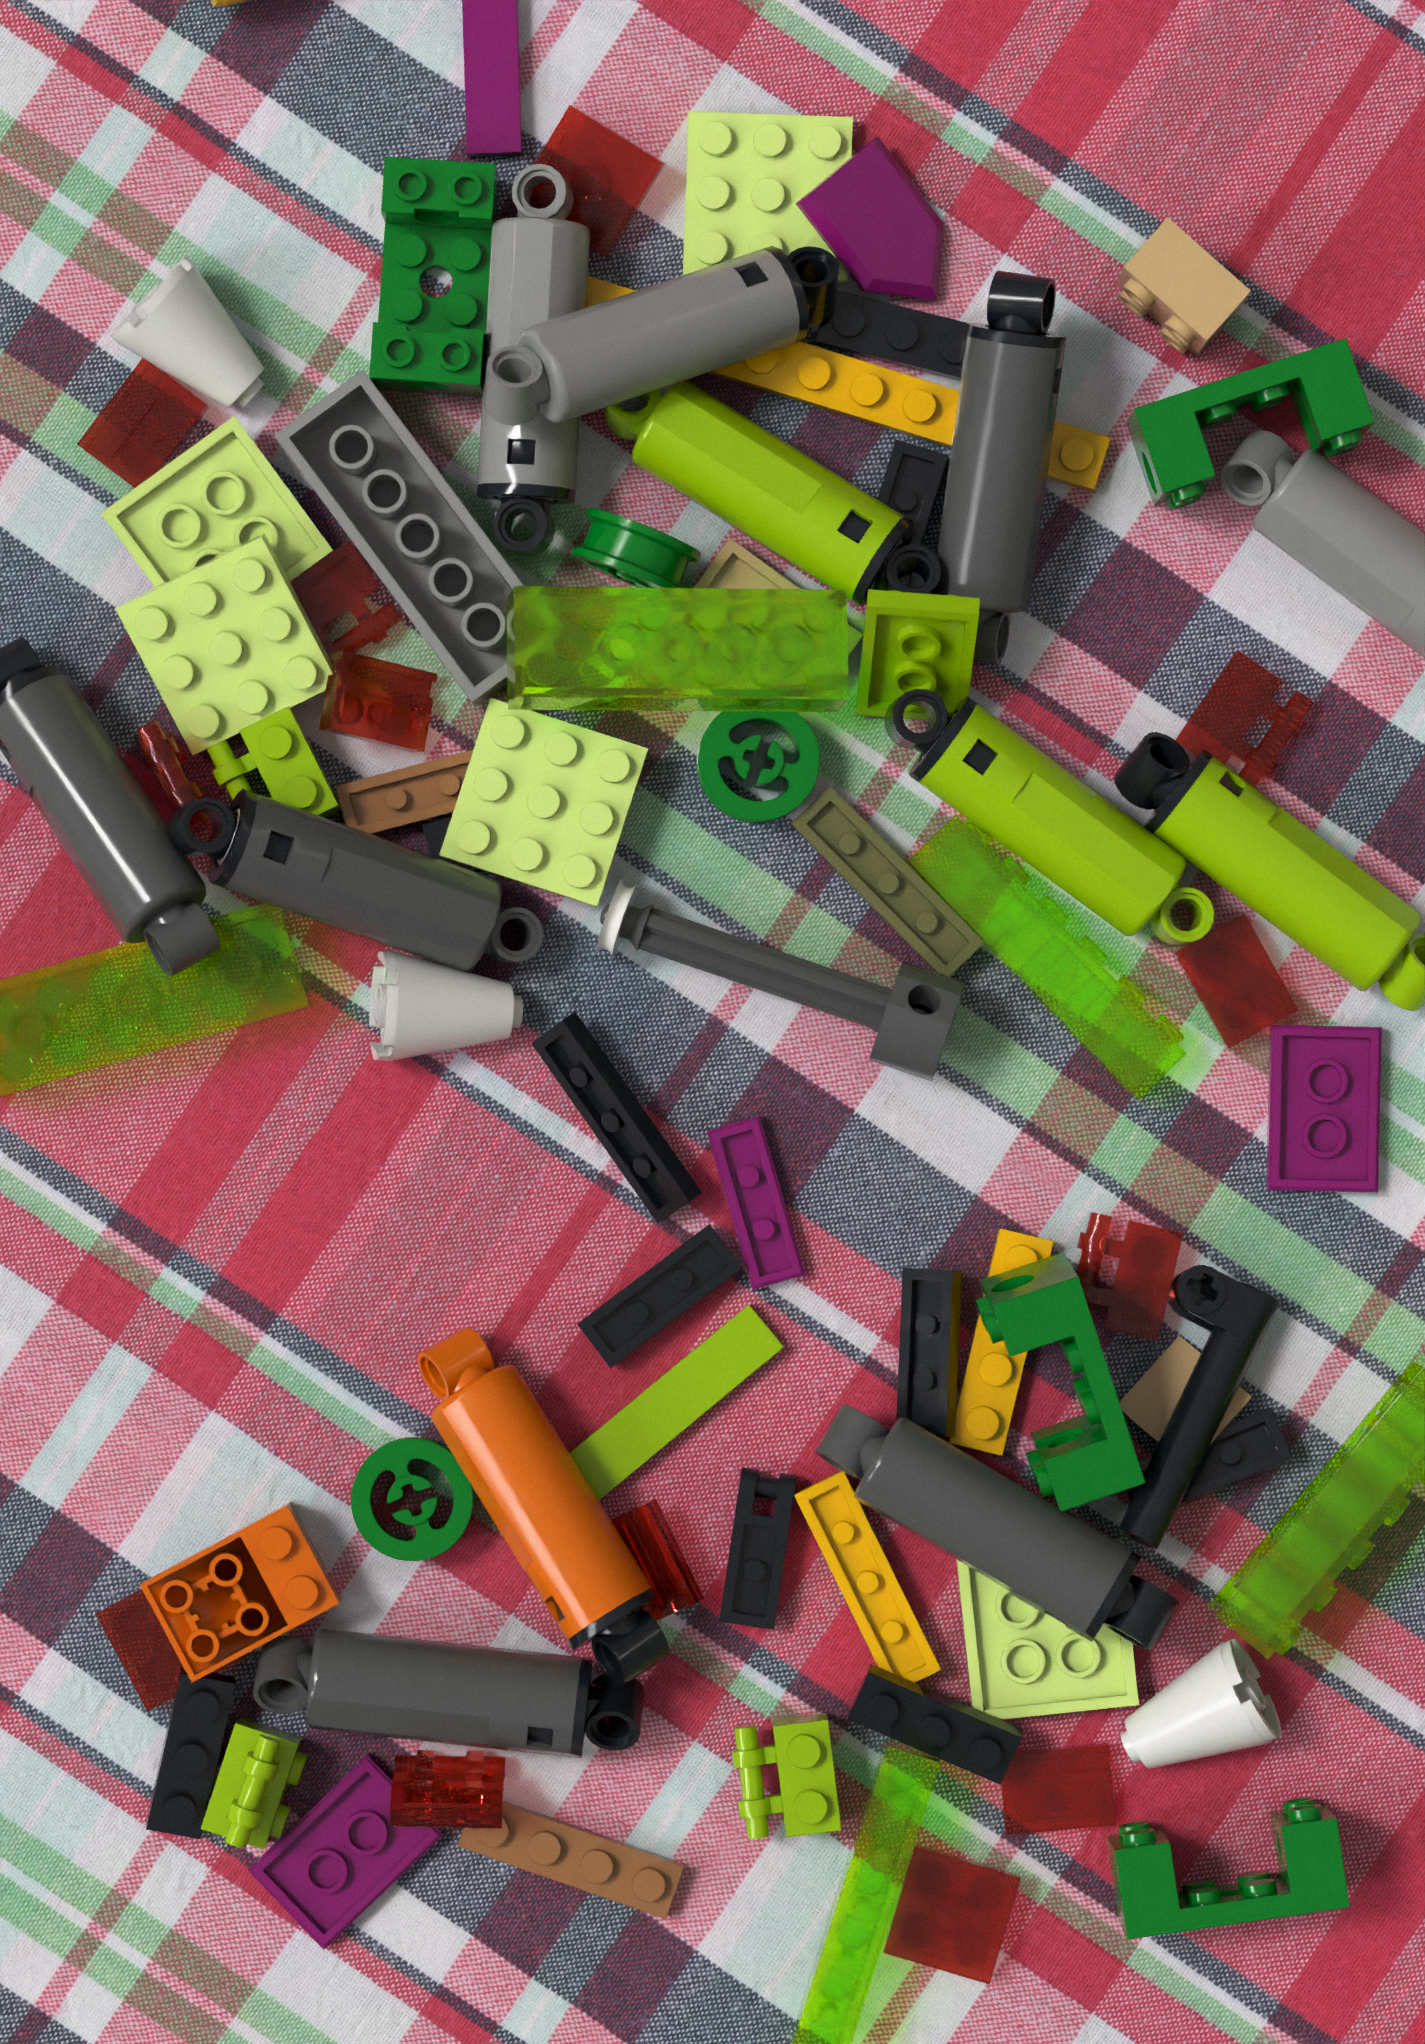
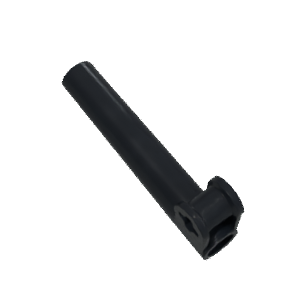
(1237, 1323)

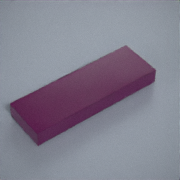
(492, 78)
(756, 1202)

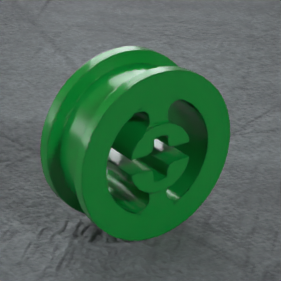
(633, 552)
(798, 776)
(429, 1539)

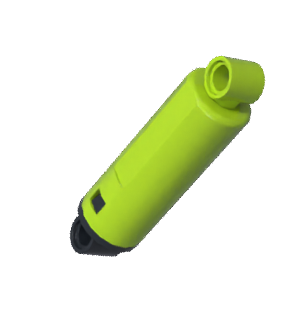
(773, 492)
(1048, 817)
(1278, 868)

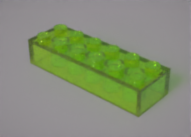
(677, 649)
(126, 1008)
(1330, 1521)

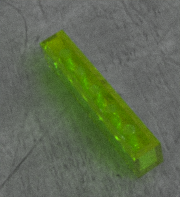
(1047, 957)
(866, 1896)

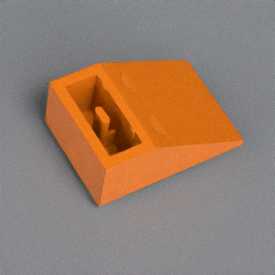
(241, 1592)

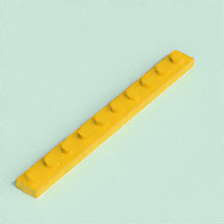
(883, 397)

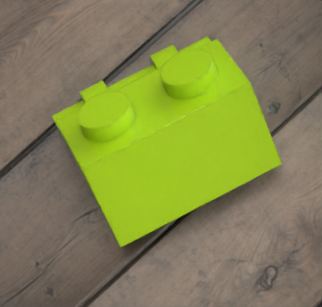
(284, 761)
(805, 1777)
(253, 1784)

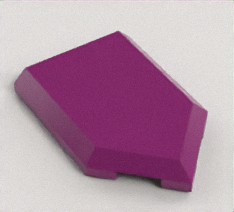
(878, 225)

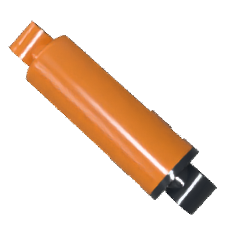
(543, 1506)

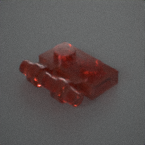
(339, 586)
(1231, 709)
(165, 758)
(1141, 1276)
(447, 1790)

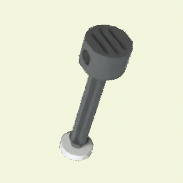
(909, 1019)

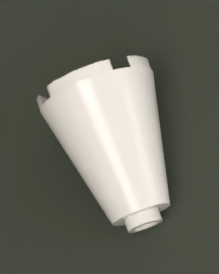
(192, 337)
(436, 1008)
(1204, 1712)

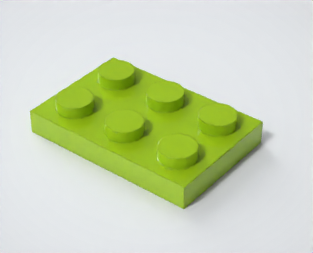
(916, 645)

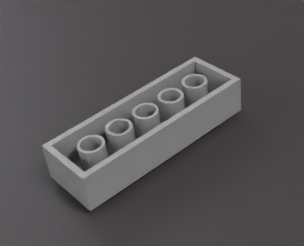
(408, 529)

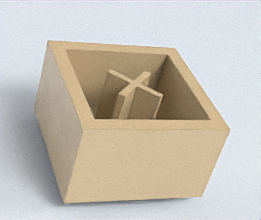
(1180, 288)

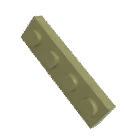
(887, 883)

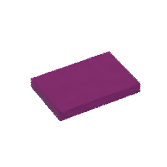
(1323, 1108)
(341, 1854)

